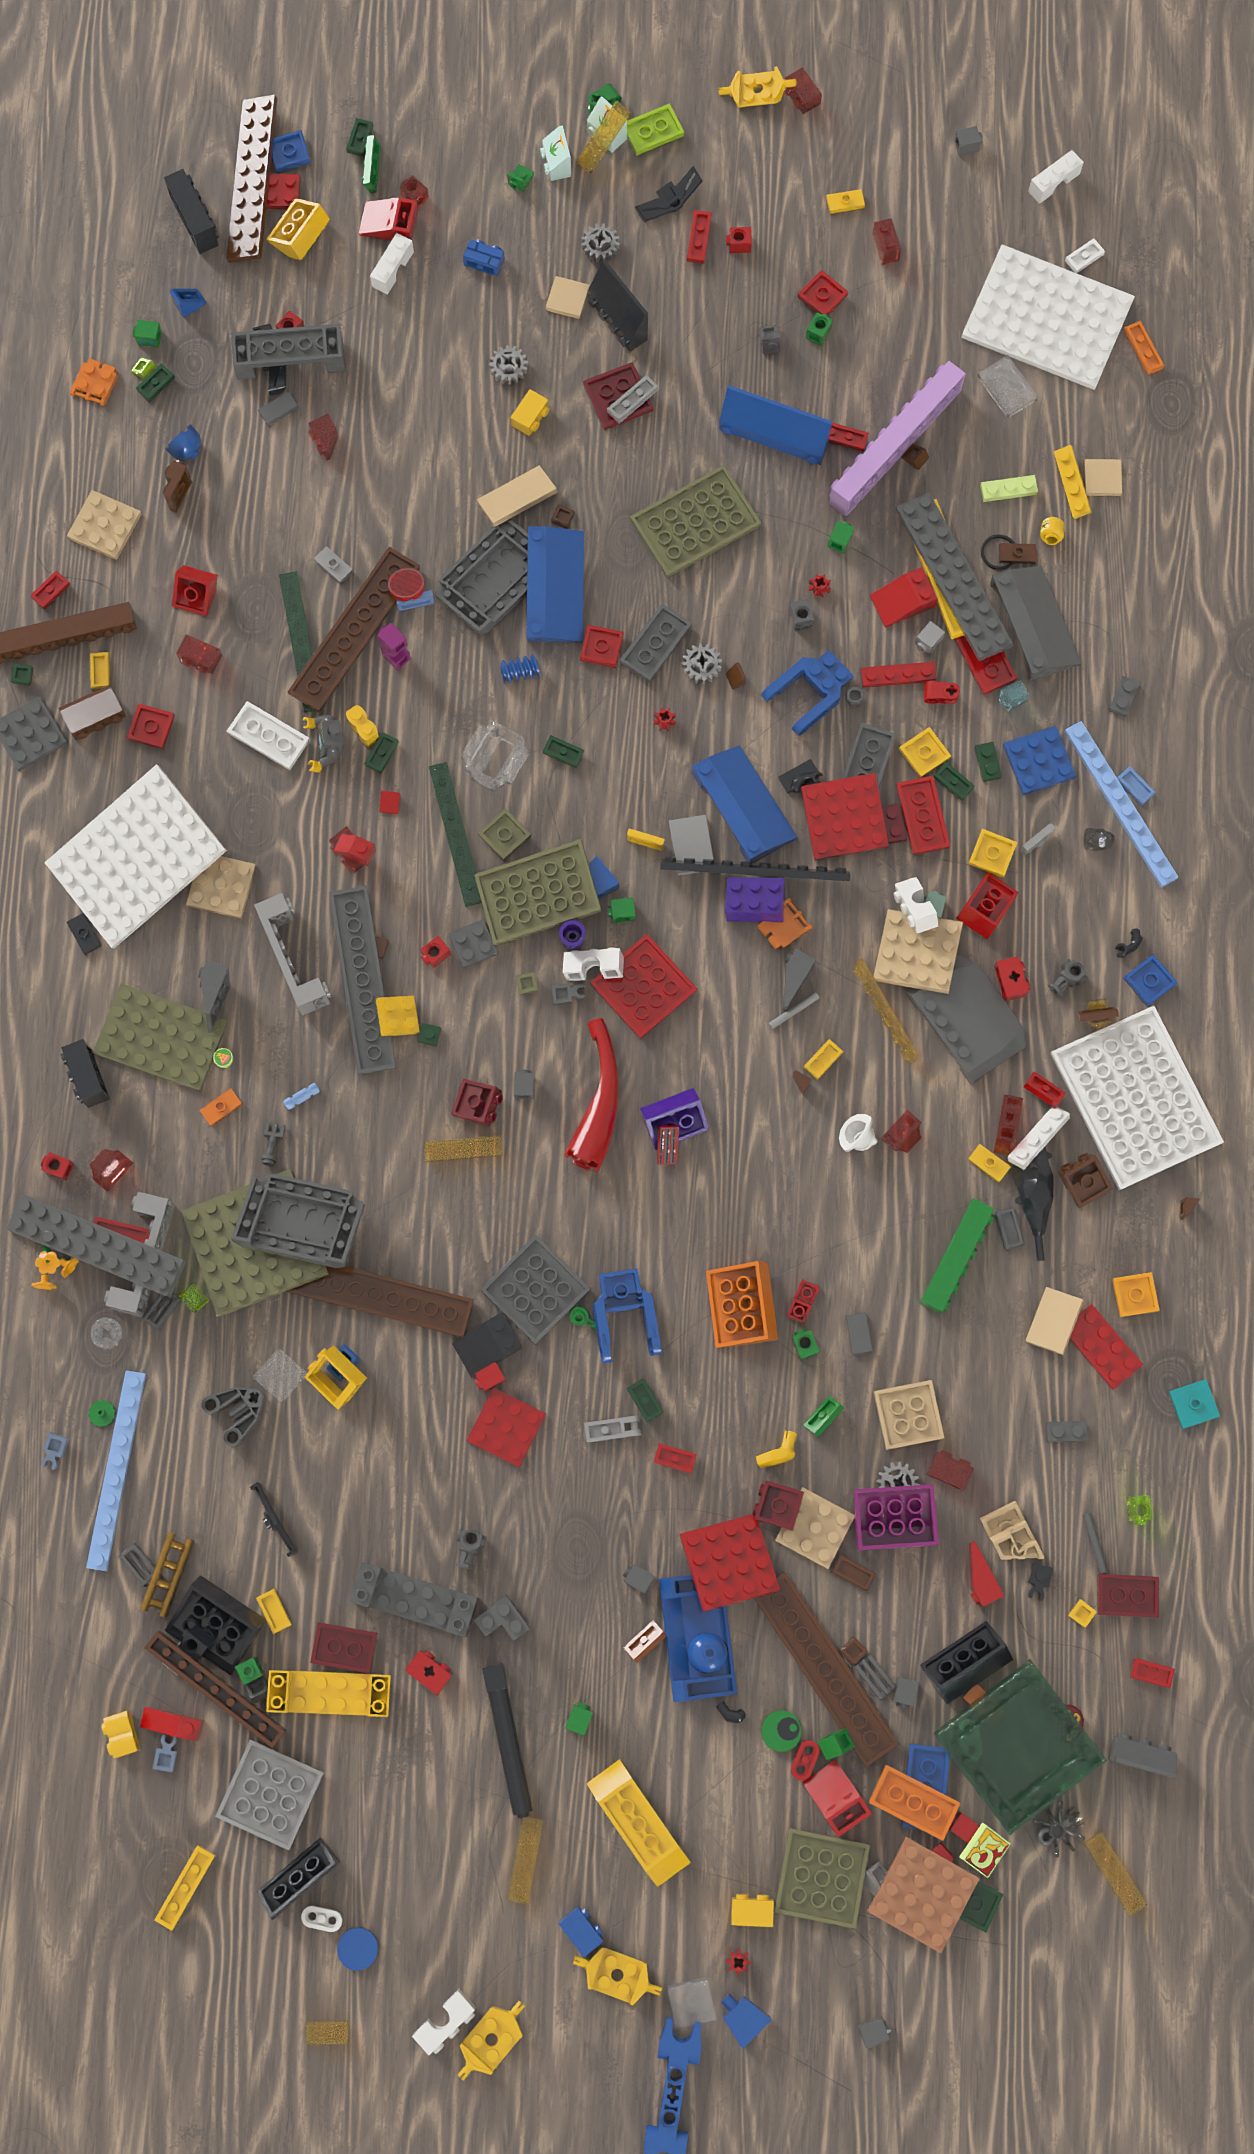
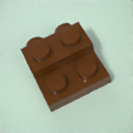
(178, 484)
(1085, 1179)

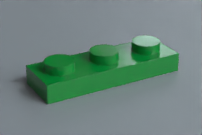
(371, 164)

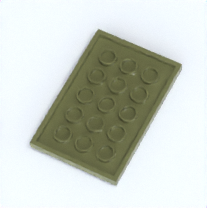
(695, 521)
(538, 892)
(159, 1037)

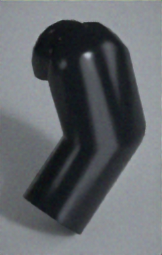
(731, 1715)

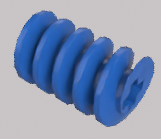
(519, 669)

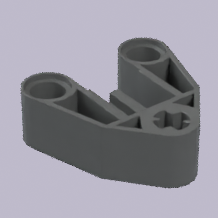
(246, 1424)

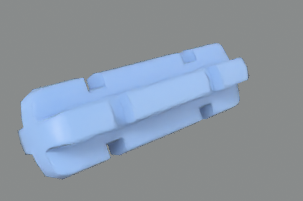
(301, 1096)

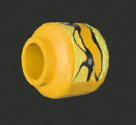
(1052, 530)

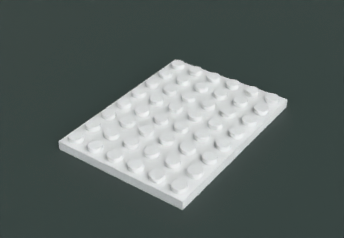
(1048, 317)
(135, 856)
(1136, 1097)

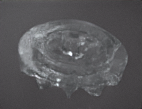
(97, 1333)

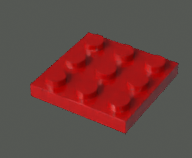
(506, 1427)

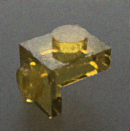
(1095, 1004)

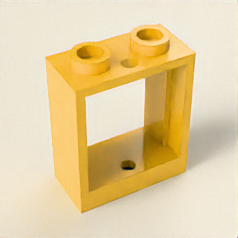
(326, 1386)

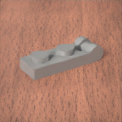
(611, 1429)

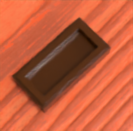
(853, 1572)

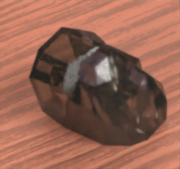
(1097, 839)

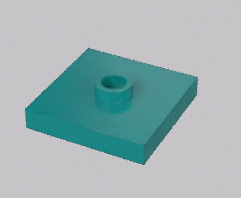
(1194, 1404)

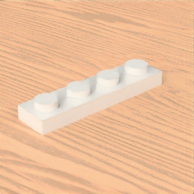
(1038, 1137)

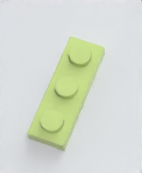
(1009, 488)

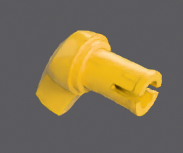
(781, 1455)

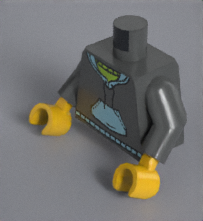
(329, 740)

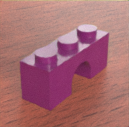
(393, 646)

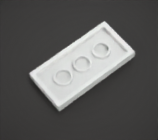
(268, 735)

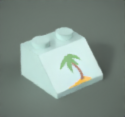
(597, 116)
(556, 155)

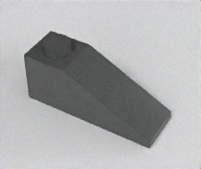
(796, 972)

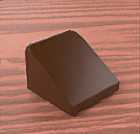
(915, 456)
(736, 676)
(801, 1080)
(1187, 1206)

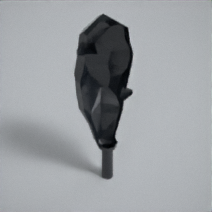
(1036, 1195)

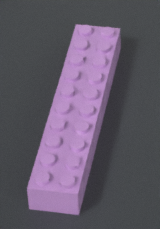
(896, 438)

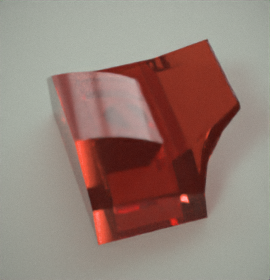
(903, 1133)
(109, 1168)

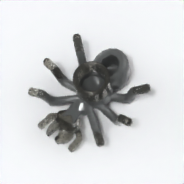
(1056, 1830)

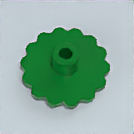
(101, 1413)

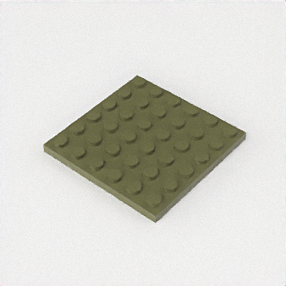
(236, 1273)

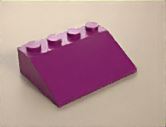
(895, 1517)

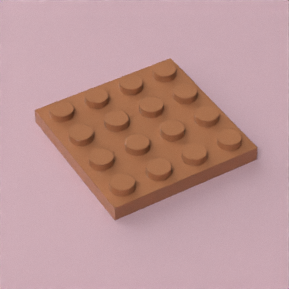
(923, 1894)

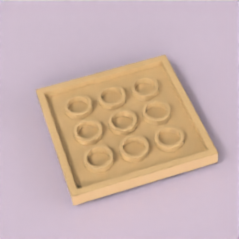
(917, 959)

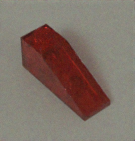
(1008, 1125)

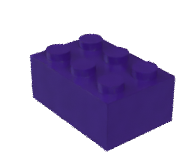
(755, 899)

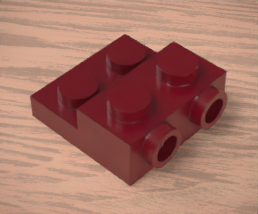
(477, 1102)
(778, 1505)

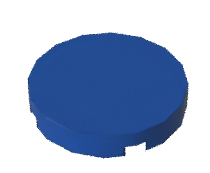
(357, 1948)

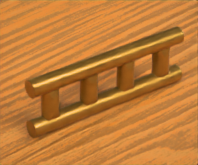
(169, 1586)

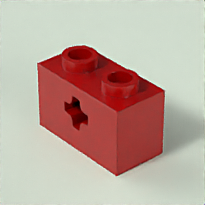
(1010, 989)
(432, 1682)

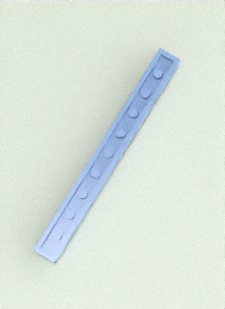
(1121, 804)
(116, 1471)

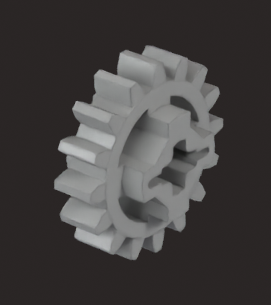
(593, 238)
(508, 365)
(693, 664)
(885, 1477)

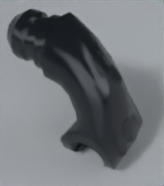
(799, 780)
(1136, 940)

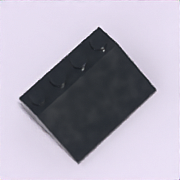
(618, 307)
(220, 1616)

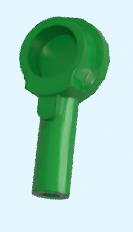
(580, 1316)

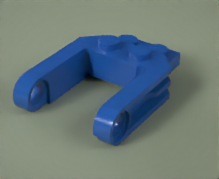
(825, 675)
(622, 1293)

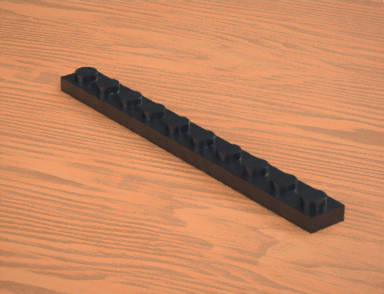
(762, 869)

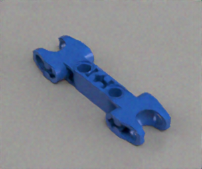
(678, 2053)

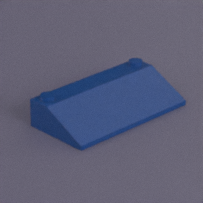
(775, 425)
(555, 584)
(744, 803)
(682, 1623)

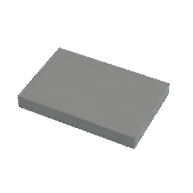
(690, 839)

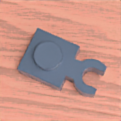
(55, 1447)
(165, 1757)

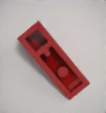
(983, 1582)
(171, 1724)

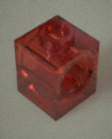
(420, 193)

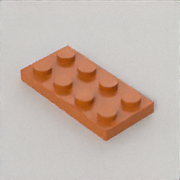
(914, 1802)

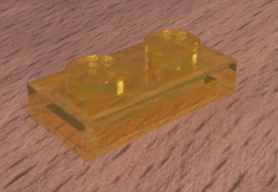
(327, 2032)

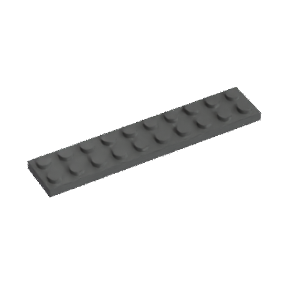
(954, 577)
(361, 978)
(96, 1245)

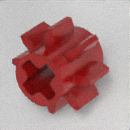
(819, 580)
(668, 722)
(739, 1955)

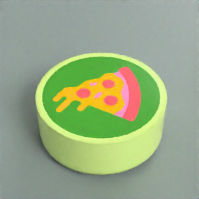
(223, 1058)

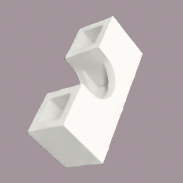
(1062, 170)
(385, 272)
(911, 897)
(579, 962)
(431, 2036)

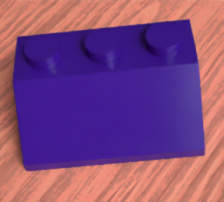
(679, 1110)

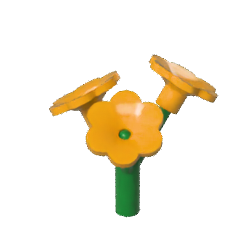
(47, 1263)

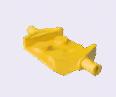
(744, 86)
(634, 1978)
(486, 2057)

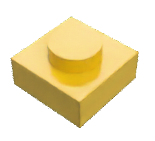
(1082, 1613)

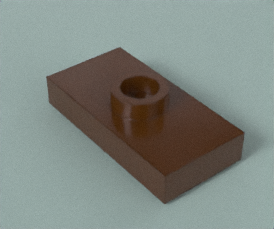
(1017, 553)
(1097, 1015)

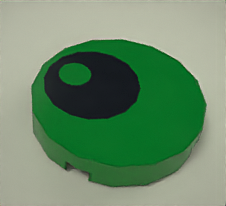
(781, 1731)

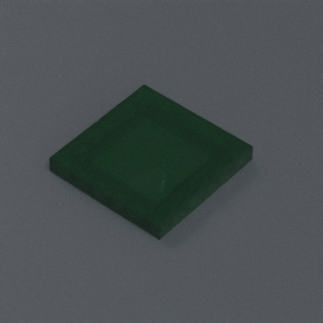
(1020, 1747)

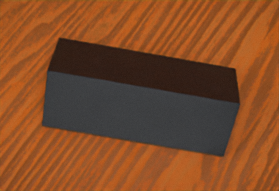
(297, 1878)

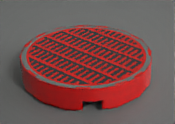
(406, 584)

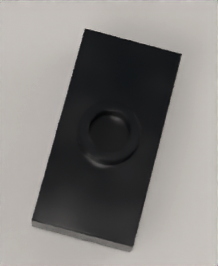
(83, 934)

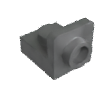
(770, 339)

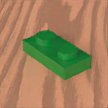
(823, 1416)

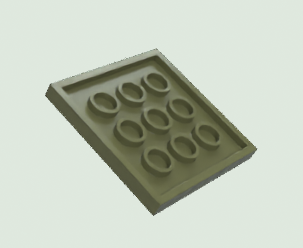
(822, 1878)

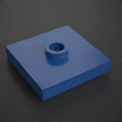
(290, 151)
(1150, 980)

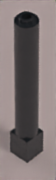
(507, 1740)

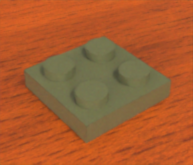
(504, 834)

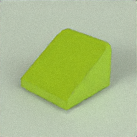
(143, 368)

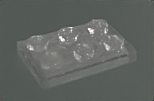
(1007, 386)

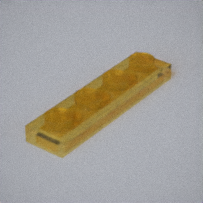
(603, 137)
(463, 1148)
(525, 1860)
(1115, 1873)

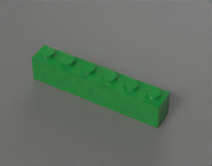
(957, 1255)

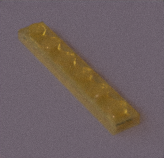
(889, 1018)

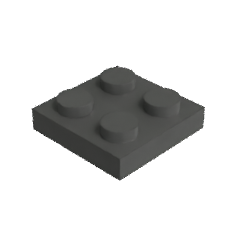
(473, 944)

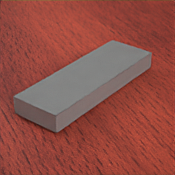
(633, 399)

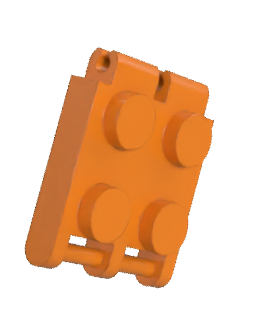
(95, 381)
(788, 931)

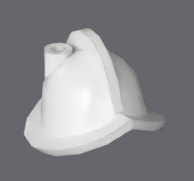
(857, 1133)

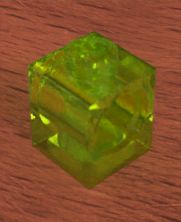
(193, 1298)
(1145, 1502)

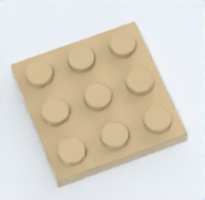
(104, 525)
(222, 887)
(908, 1415)
(817, 1529)

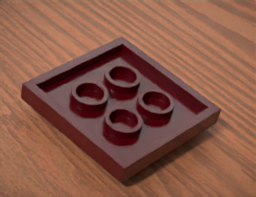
(608, 388)

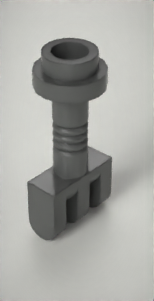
(268, 1158)

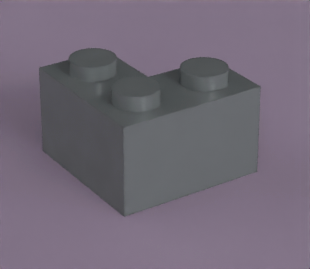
(503, 1614)

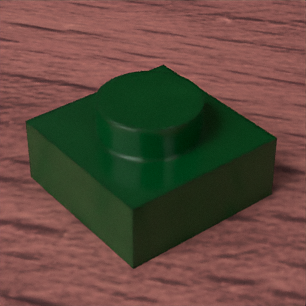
(22, 674)
(429, 1034)

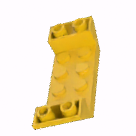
(328, 1693)
(638, 1823)

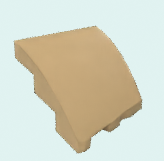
(1011, 1533)

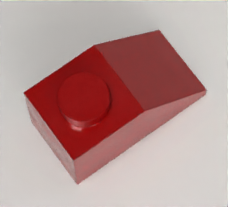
(356, 848)

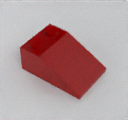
(904, 597)
(987, 905)

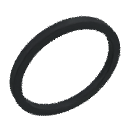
(983, 556)

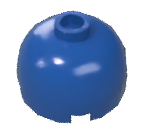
(185, 445)
(707, 1652)

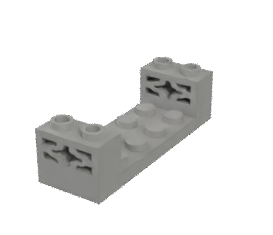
(275, 913)
(161, 1212)

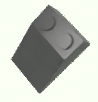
(215, 987)

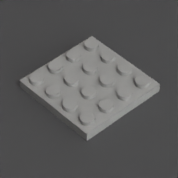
(269, 1794)

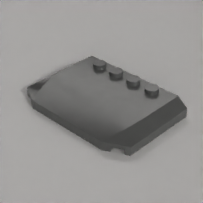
(487, 578)
(971, 1020)
(299, 1220)

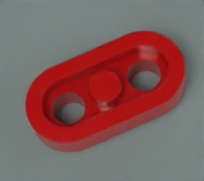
(805, 1760)

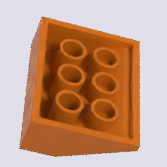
(742, 1304)

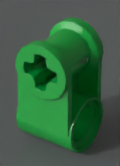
(608, 92)

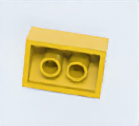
(298, 228)

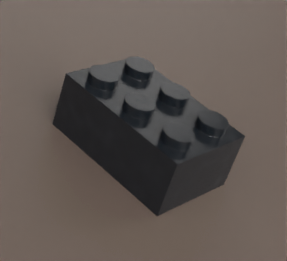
(84, 1073)

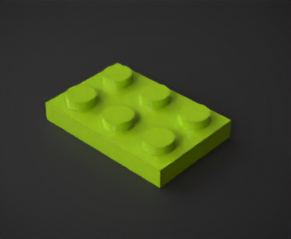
(653, 129)

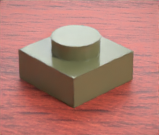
(527, 983)

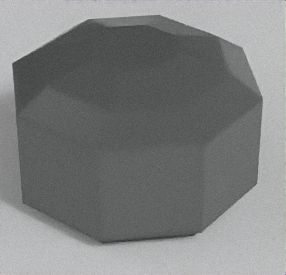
(854, 696)

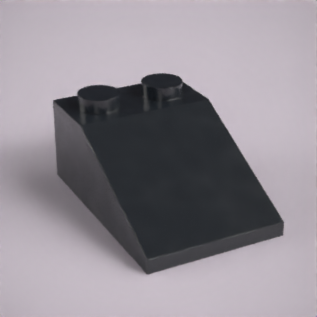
(487, 1344)

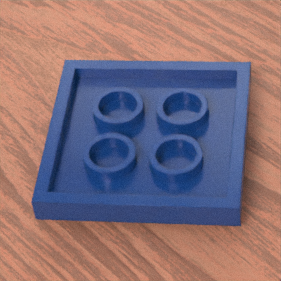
(1039, 760)

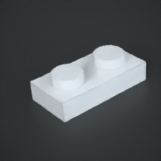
(1084, 256)

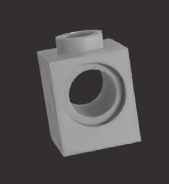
(929, 638)

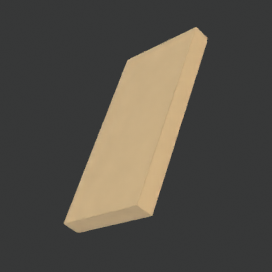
(517, 496)

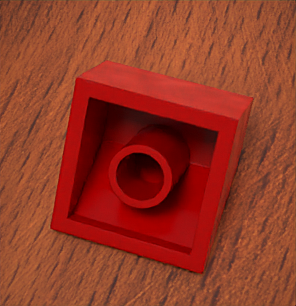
(194, 590)

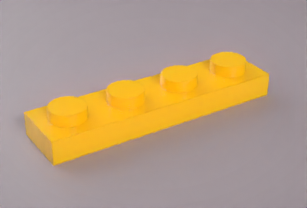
(1072, 482)
(185, 1887)

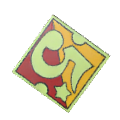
(985, 1850)

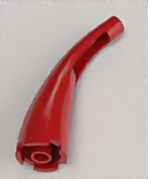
(596, 1128)

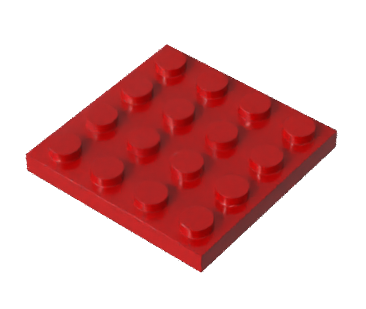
(844, 816)
(648, 989)
(729, 1562)

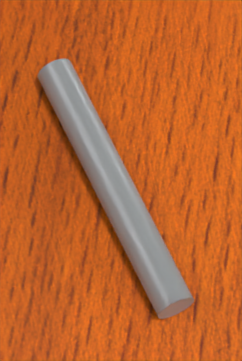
(794, 1010)

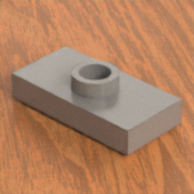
(333, 565)
(1038, 840)

